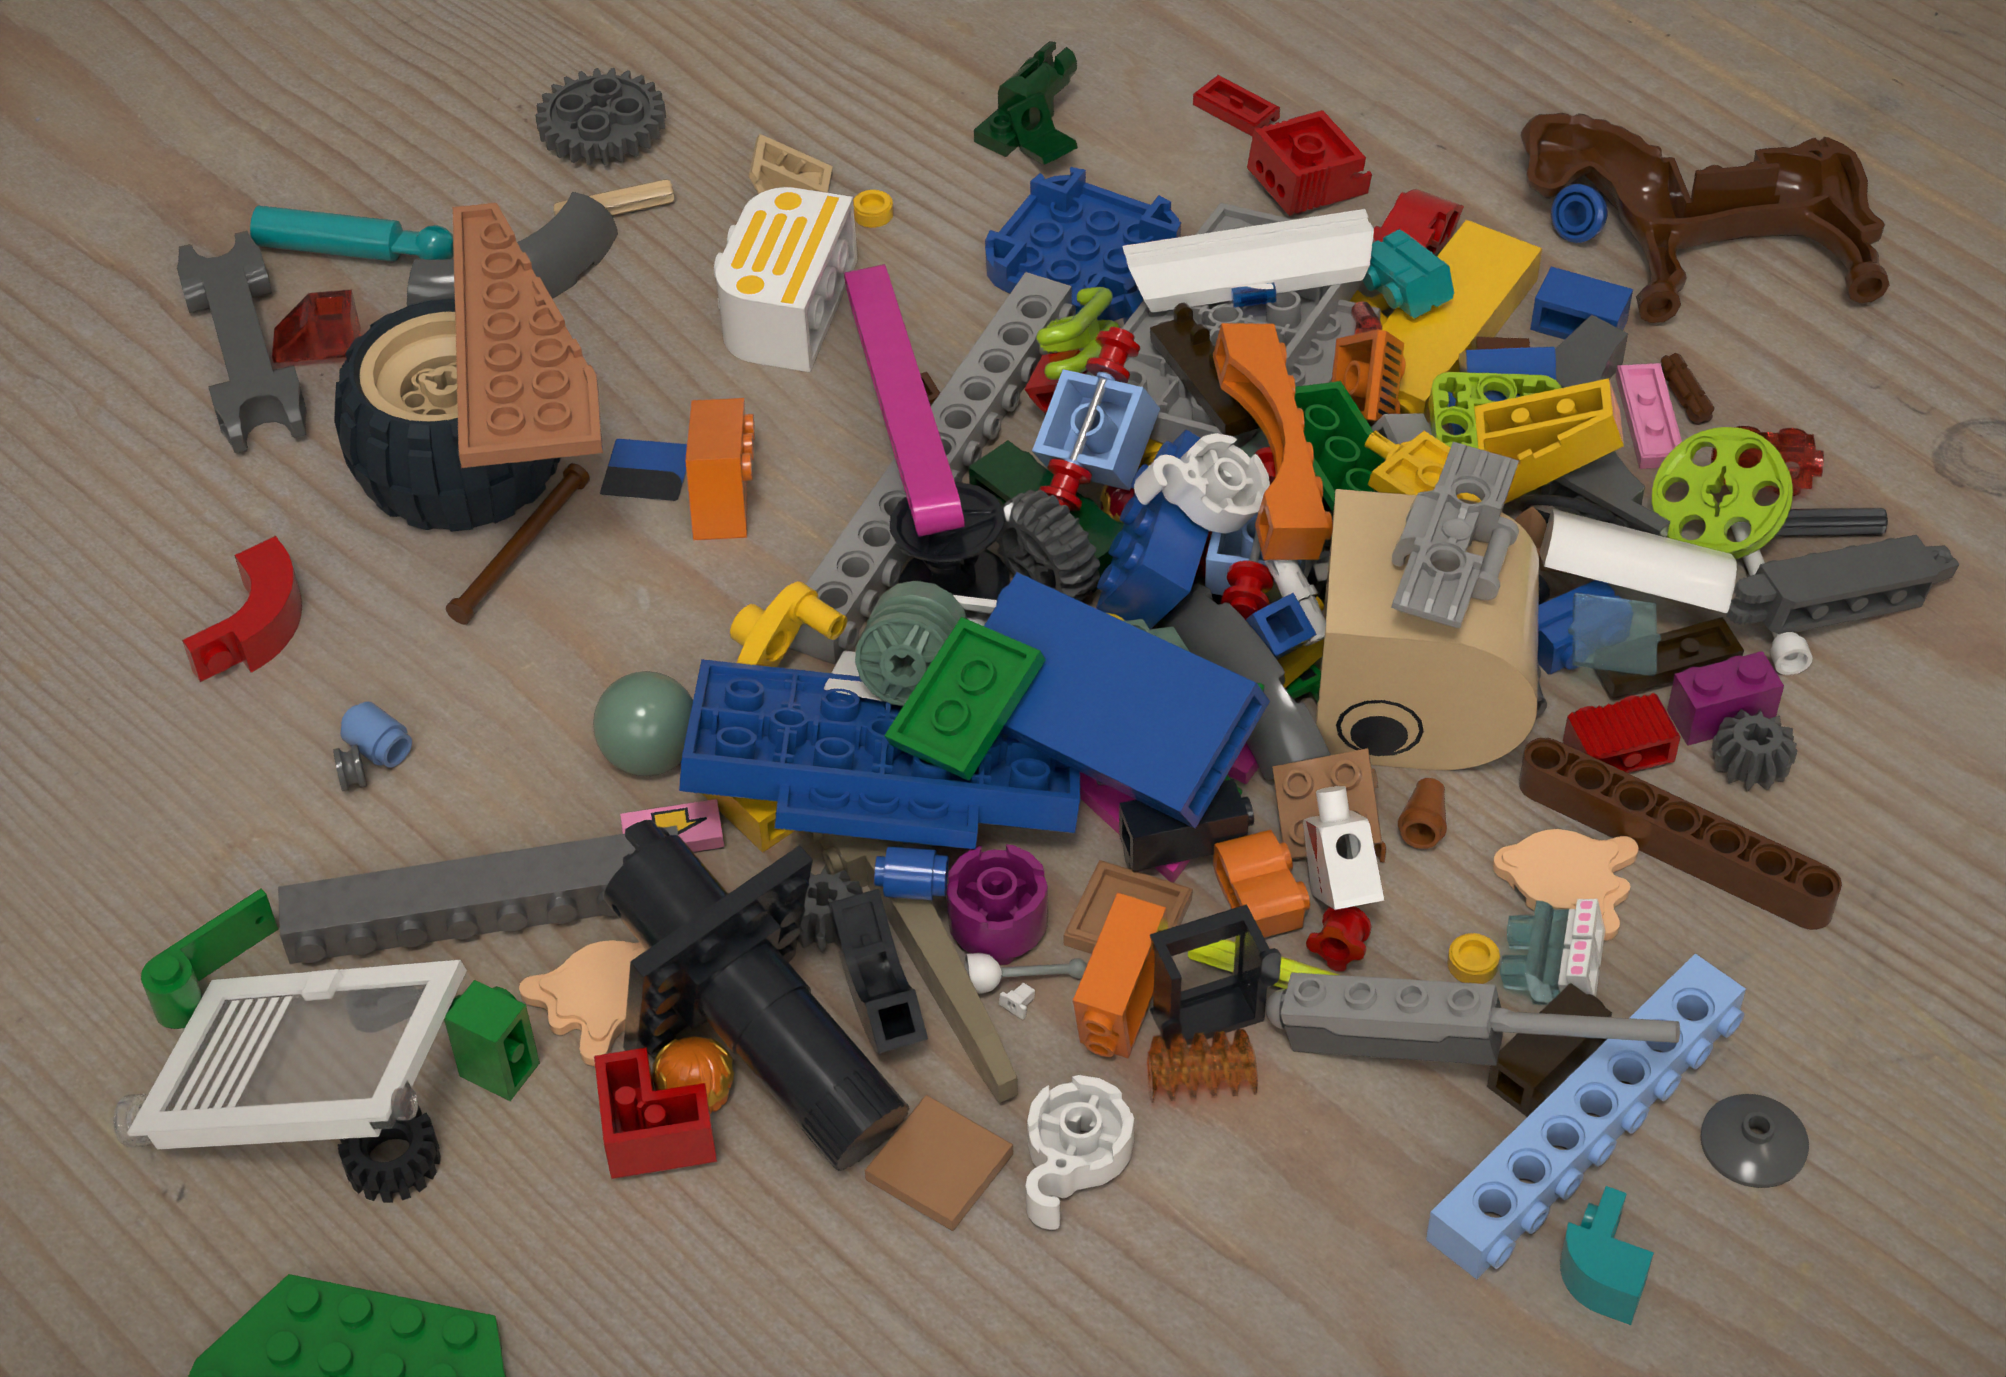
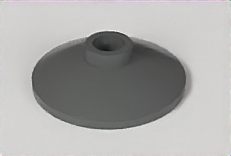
(1752, 1157)

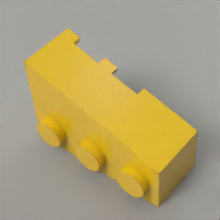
(1551, 431)

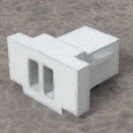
(1017, 1000)

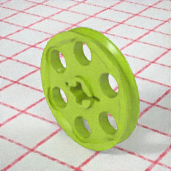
(1741, 482)

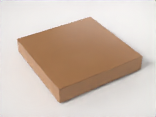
(1101, 891)
(939, 1162)

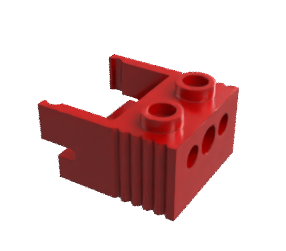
(1307, 163)

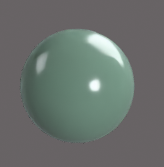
(643, 723)

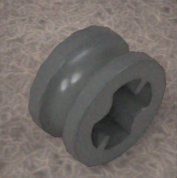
(349, 767)

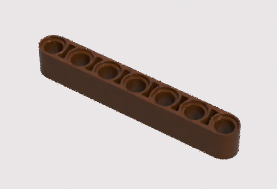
(1680, 833)

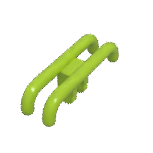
(1077, 332)

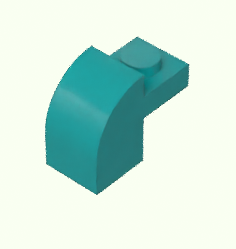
(1601, 1269)

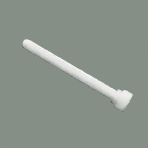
(1788, 650)

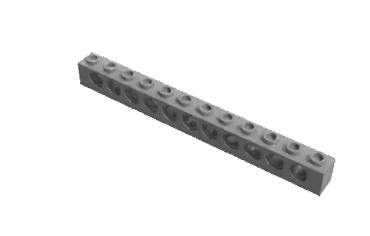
(967, 416)

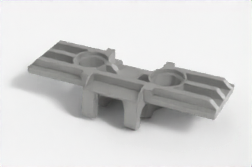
(1440, 529)

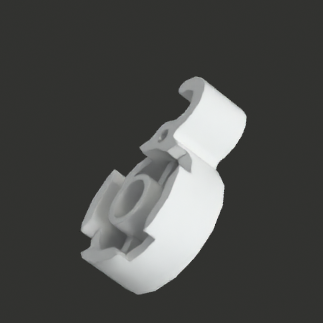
(1210, 483)
(1071, 1159)

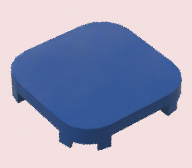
(1076, 237)

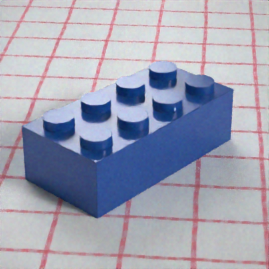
(1153, 553)

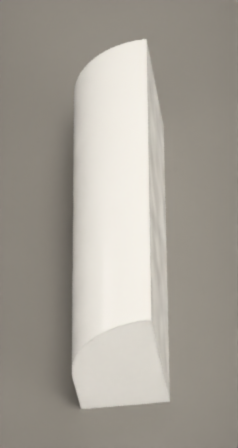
(1639, 560)

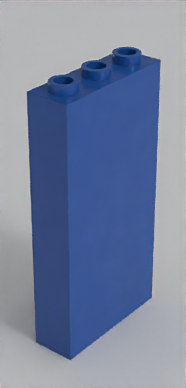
(1125, 702)

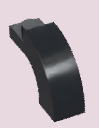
(874, 973)

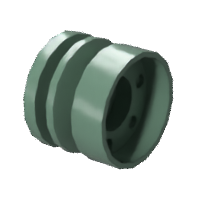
(904, 638)

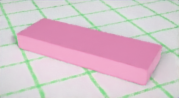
(1648, 412)

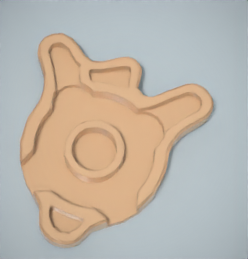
(1569, 866)
(587, 994)

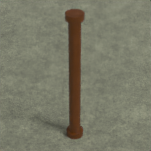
(462, 608)

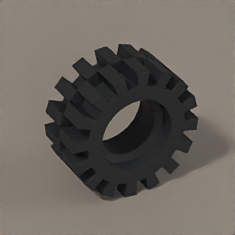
(397, 1174)

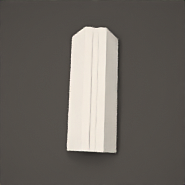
(1289, 253)

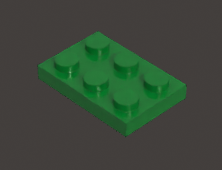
(965, 698)

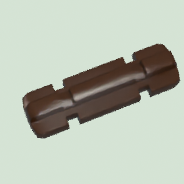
(1687, 388)

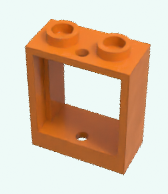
(1119, 978)

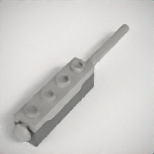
(1425, 1019)

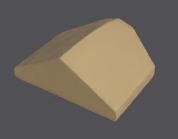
(782, 166)

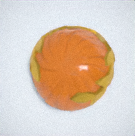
(695, 1062)

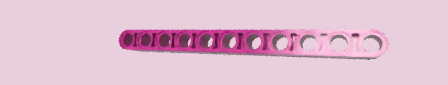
(903, 402)

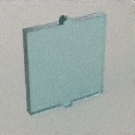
(1614, 634)

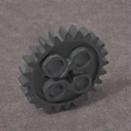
(600, 116)

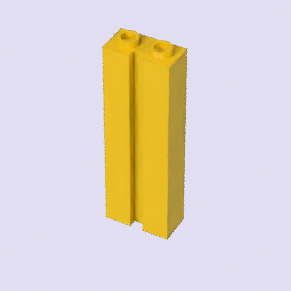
(1489, 282)

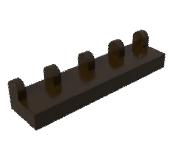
(1190, 355)

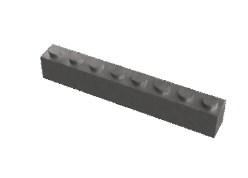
(449, 899)

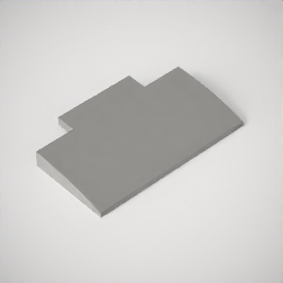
(1304, 321)

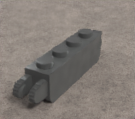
(1841, 585)

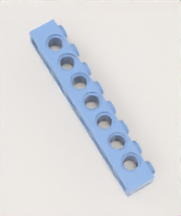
(1459, 1221)

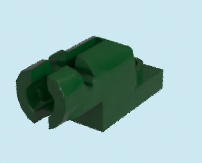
(1034, 76)

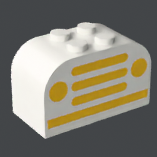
(785, 275)

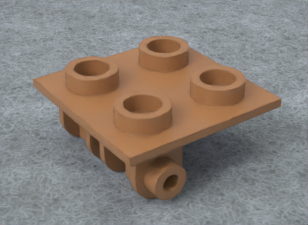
(1297, 788)

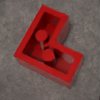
(649, 1127)

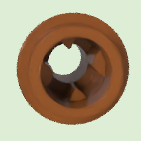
(1424, 816)

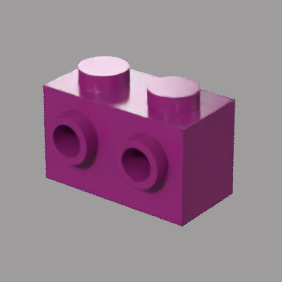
(1710, 693)

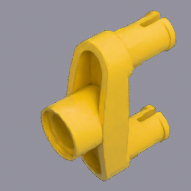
(771, 631)

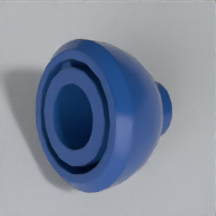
(1579, 213)

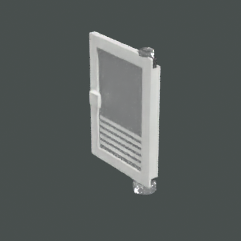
(295, 1058)

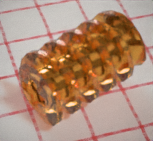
(1201, 1064)

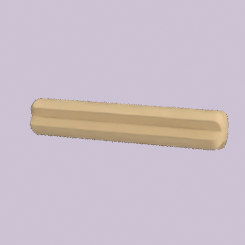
(632, 198)

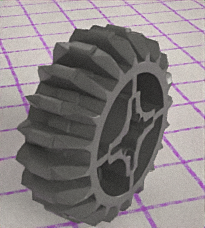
(1048, 544)

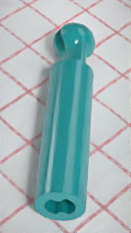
(346, 235)

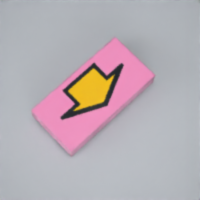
(696, 822)

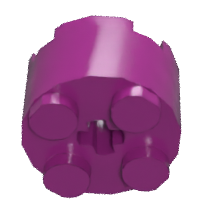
(997, 902)

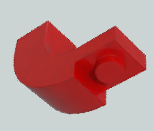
(261, 624)

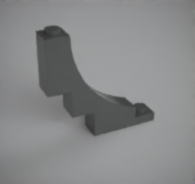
(1585, 357)

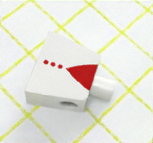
(1345, 871)

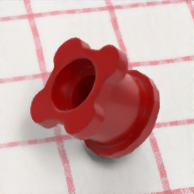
(1341, 937)

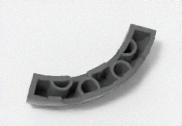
(557, 252)
(1225, 638)

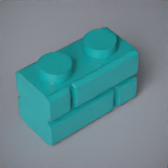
(1408, 274)

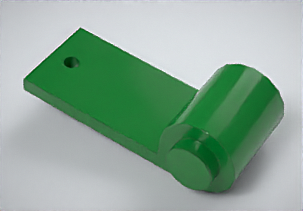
(174, 973)

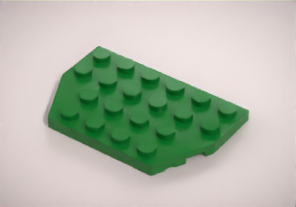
(352, 1332)

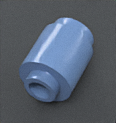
(376, 734)

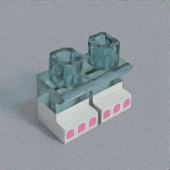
(1562, 950)

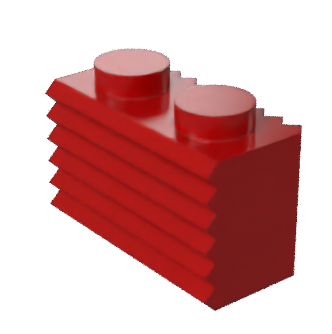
(1625, 734)

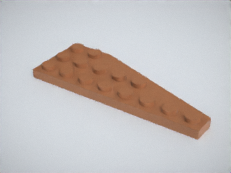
(518, 368)

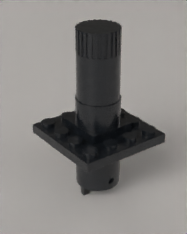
(729, 965)

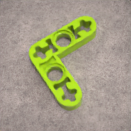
(1469, 392)

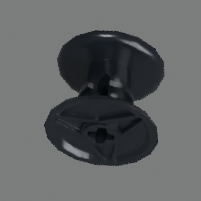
(959, 556)

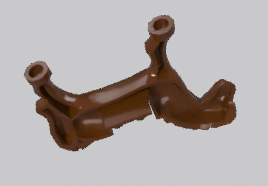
(1785, 191)

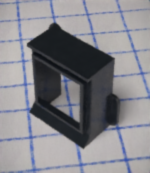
(1221, 1004)

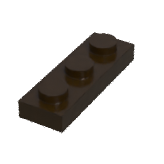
(1677, 651)

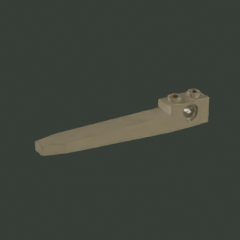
(934, 958)

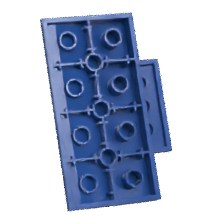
(836, 774)

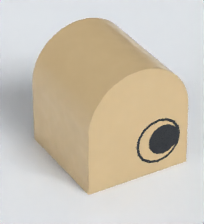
(1411, 684)

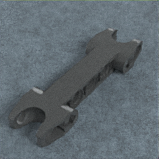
(254, 390)

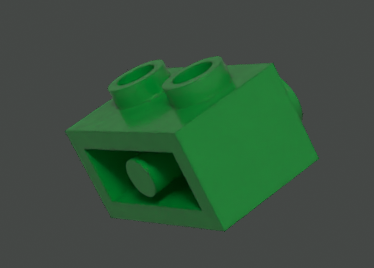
(492, 1039)

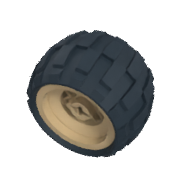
(402, 427)

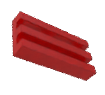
(1234, 105)

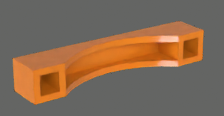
(1254, 373)

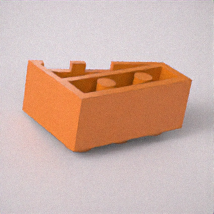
(719, 467)

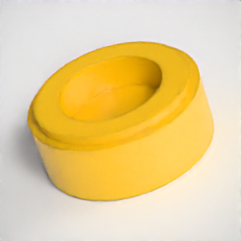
(873, 208)
(1473, 958)

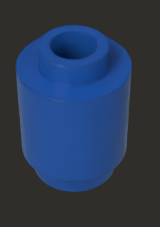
(912, 873)

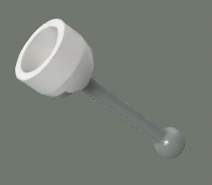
(987, 973)

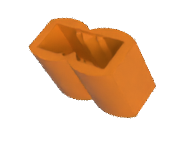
(1258, 874)

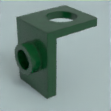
(1044, 141)

